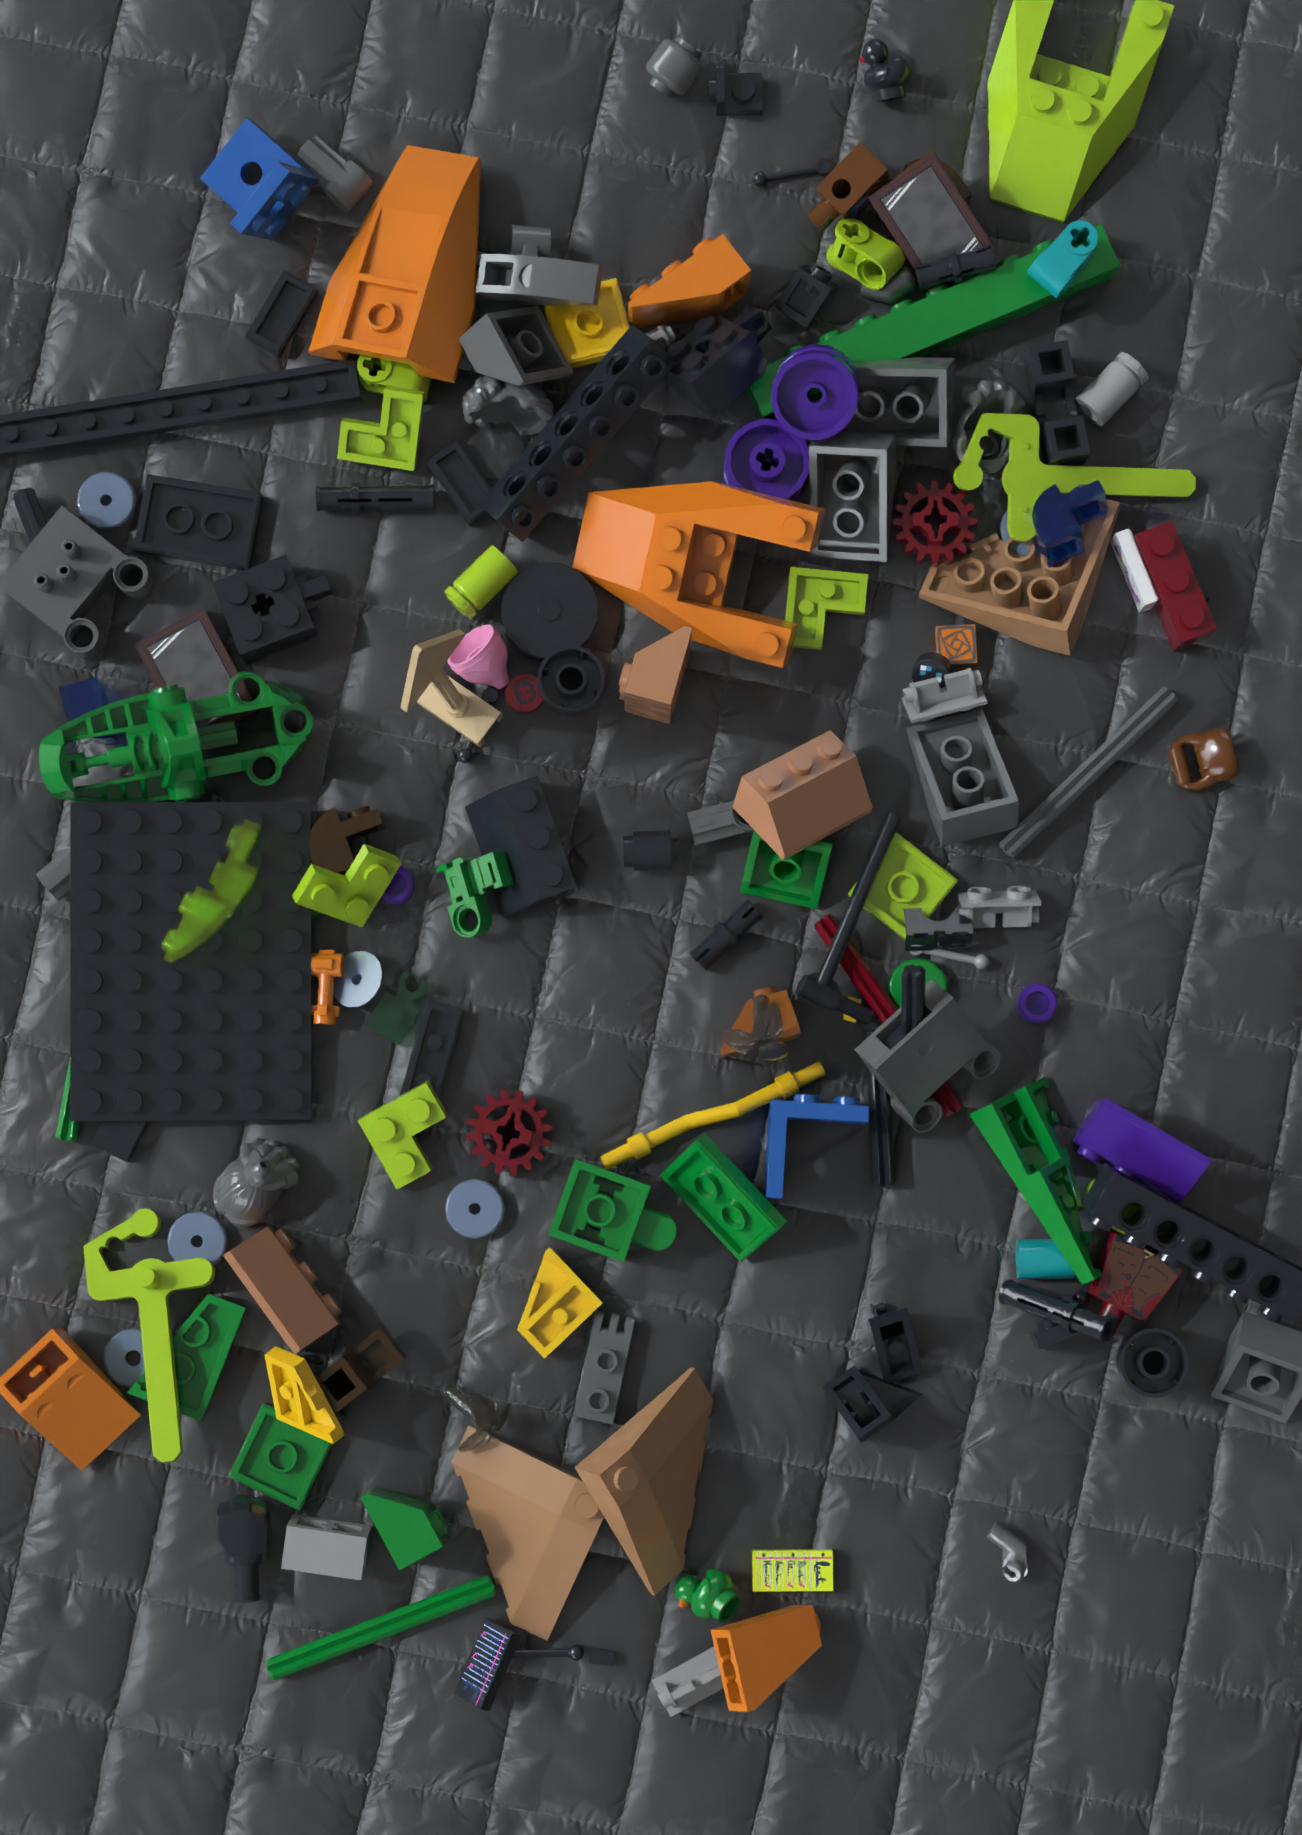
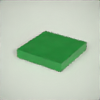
(279, 1459)

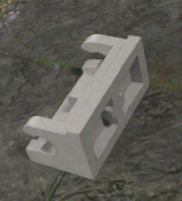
(326, 1547)

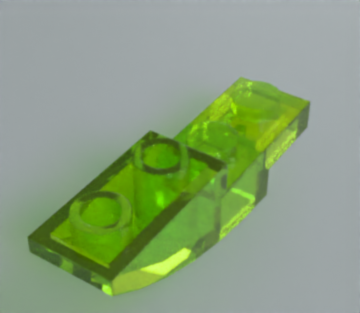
(208, 911)

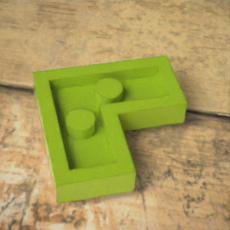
(393, 440)
(821, 591)
(352, 895)
(393, 1131)

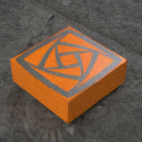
(957, 644)

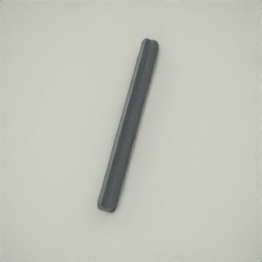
(1088, 772)

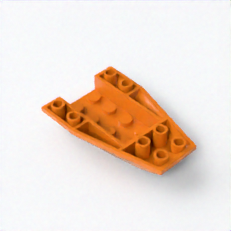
(409, 269)

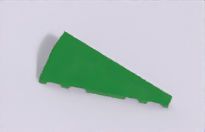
(1026, 1144)

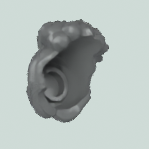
(981, 399)
(501, 401)
(255, 1181)

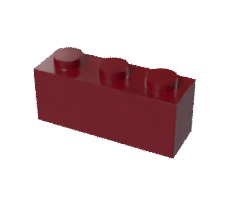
(1180, 600)

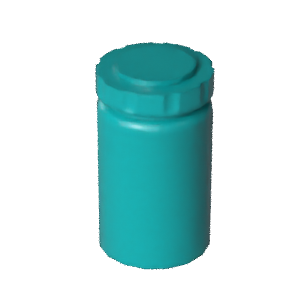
(1041, 1260)

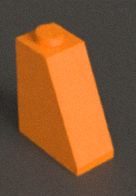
(764, 1653)

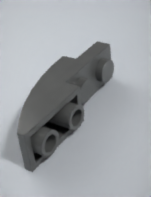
(537, 280)

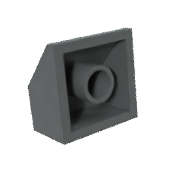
(515, 347)
(1261, 1368)

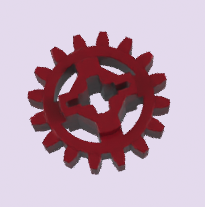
(919, 523)
(526, 1137)

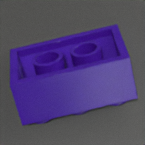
(1139, 1149)

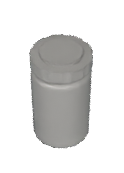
(1111, 389)

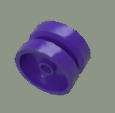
(798, 408)
(772, 445)

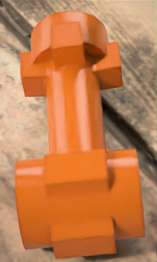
(326, 966)

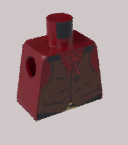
(1130, 1280)

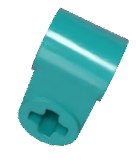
(1061, 261)

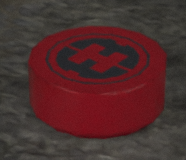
(524, 694)

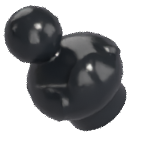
(883, 78)

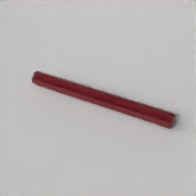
(878, 1000)

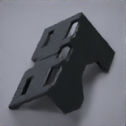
(918, 924)

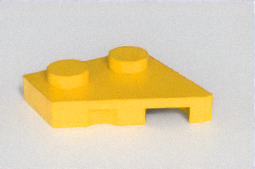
(555, 1305)
(299, 1397)

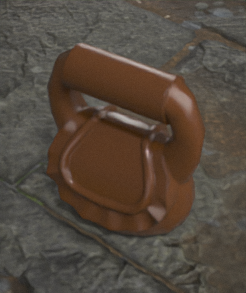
(1214, 755)

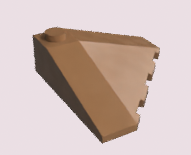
(1021, 592)
(649, 1478)
(534, 1525)

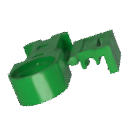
(467, 881)

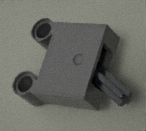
(924, 1048)

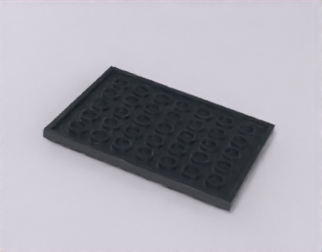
(224, 1024)

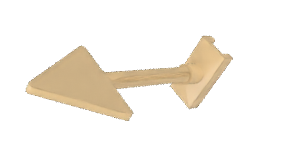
(441, 694)

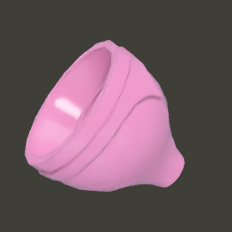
(481, 658)

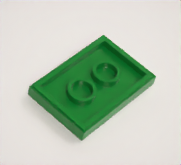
(723, 1197)

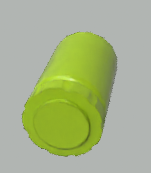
(481, 582)

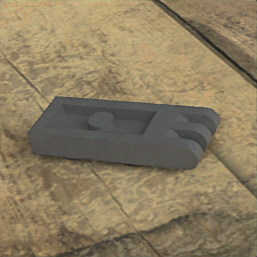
(604, 1369)

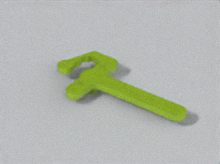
(1028, 477)
(151, 1285)

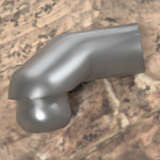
(895, 289)
(1013, 1552)

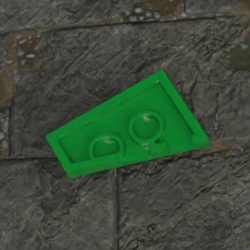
(201, 1354)

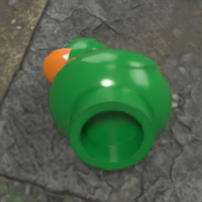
(710, 1598)

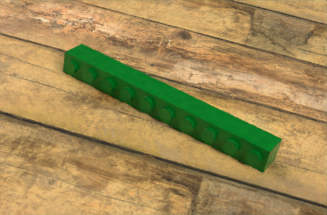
(949, 315)

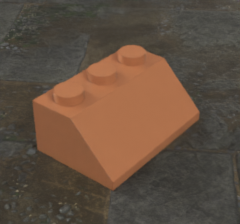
(655, 676)
(804, 795)
(284, 1288)

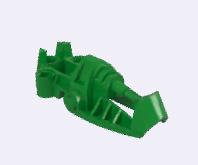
(168, 746)

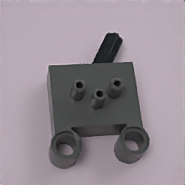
(67, 572)

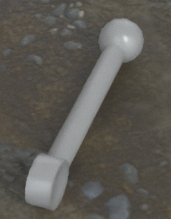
(981, 961)

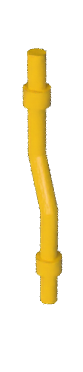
(784, 1086)

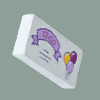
(1134, 570)

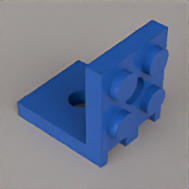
(280, 191)
(803, 1108)

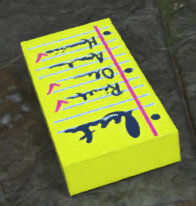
(792, 1570)

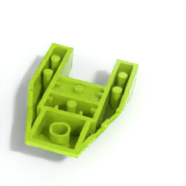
(1061, 122)

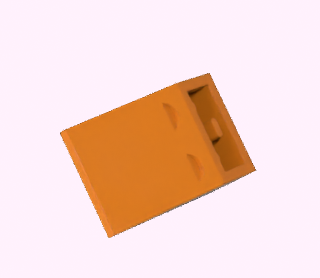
(692, 289)
(67, 1398)

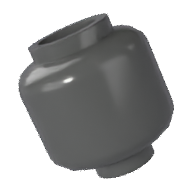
(674, 66)

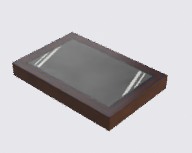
(928, 213)
(194, 659)

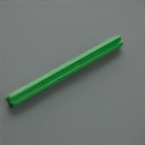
(380, 1627)

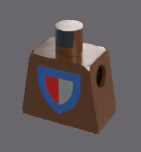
(856, 174)

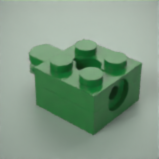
(609, 1214)

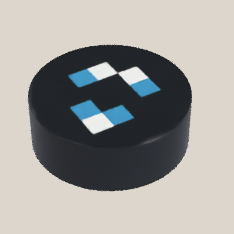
(930, 666)

